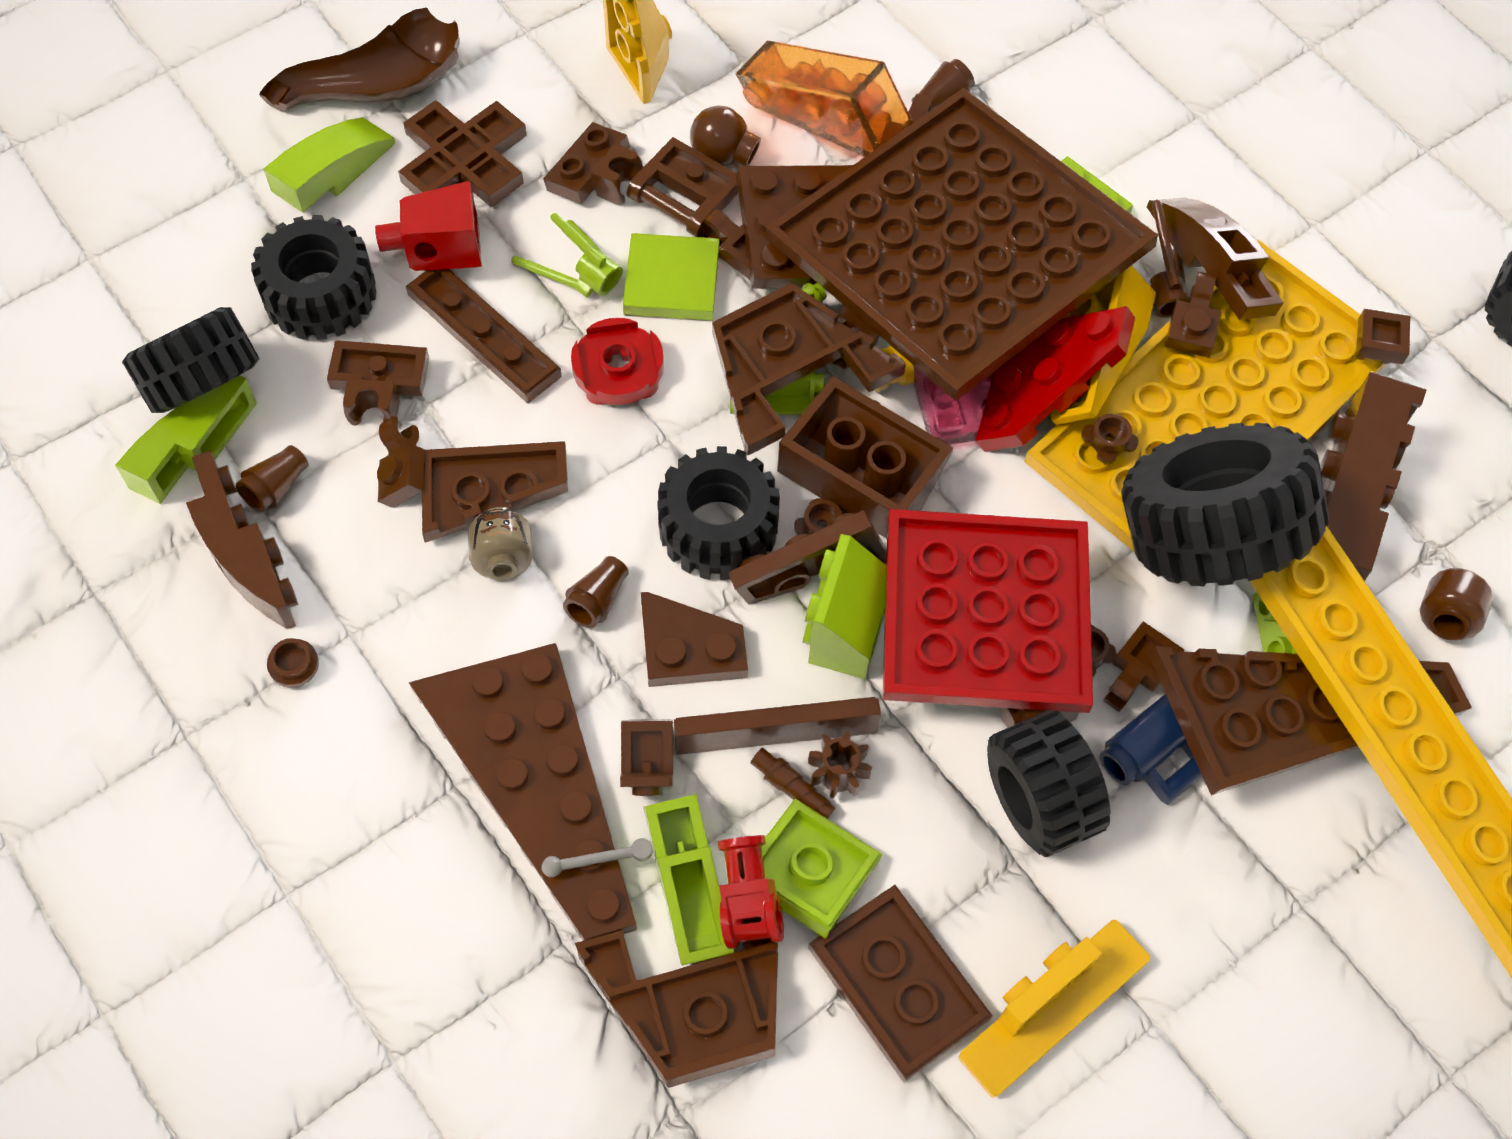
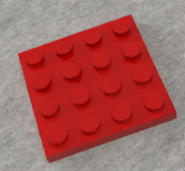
(987, 611)

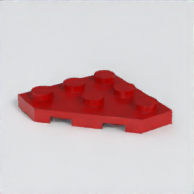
(1051, 375)

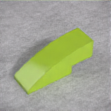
(326, 161)
(198, 426)
(687, 878)

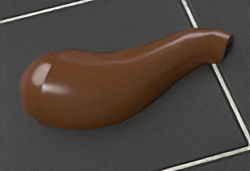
(386, 68)

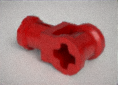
(748, 894)

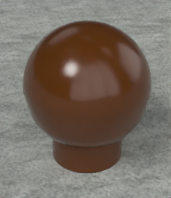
(723, 136)

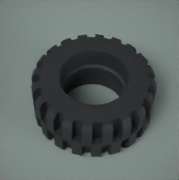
(1226, 504)

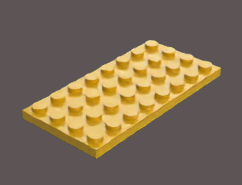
(1262, 370)

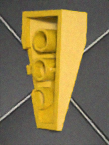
(638, 42)
(1125, 290)

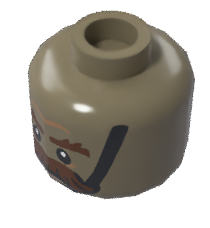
(499, 542)

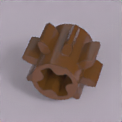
(843, 752)

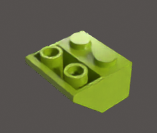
(846, 610)

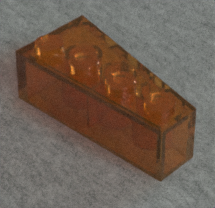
(826, 94)

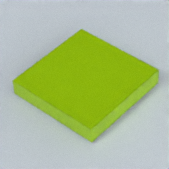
(671, 276)
(815, 866)

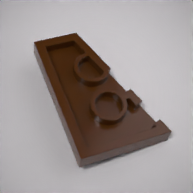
(475, 479)

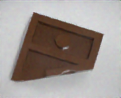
(690, 644)

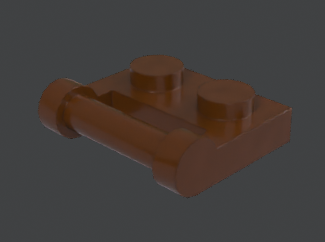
(691, 176)

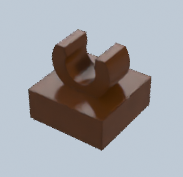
(1383, 336)

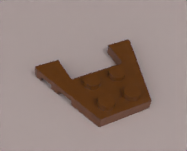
(781, 342)
(694, 1016)

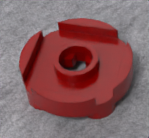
(622, 384)

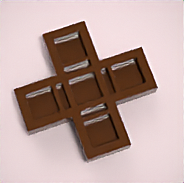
(464, 151)

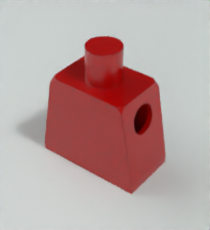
(436, 229)

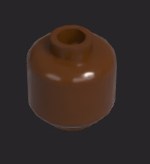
(1456, 604)

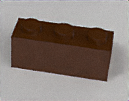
(861, 455)

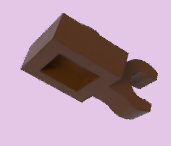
(731, 241)
(1193, 323)
(402, 470)
(1136, 665)

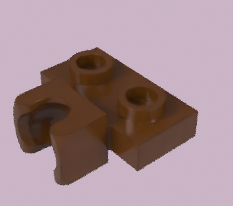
(594, 162)
(376, 376)

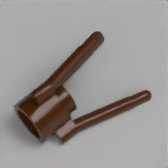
(1169, 284)

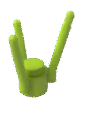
(595, 268)

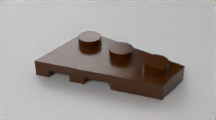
(801, 557)

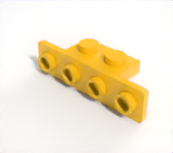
(1052, 1006)

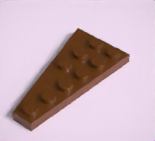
(1261, 711)
(528, 758)

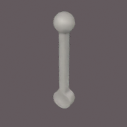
(640, 850)

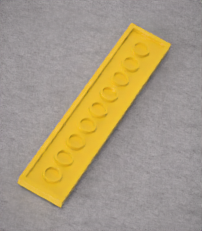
(1401, 729)

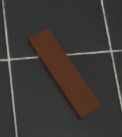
(484, 332)
(776, 725)

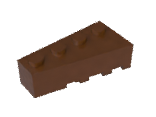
(1363, 464)

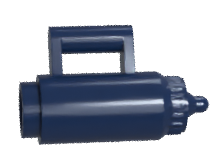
(1144, 746)

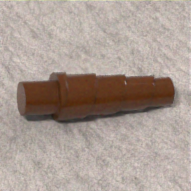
(791, 782)

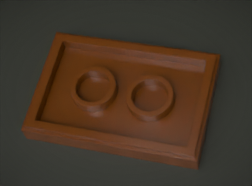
(900, 983)

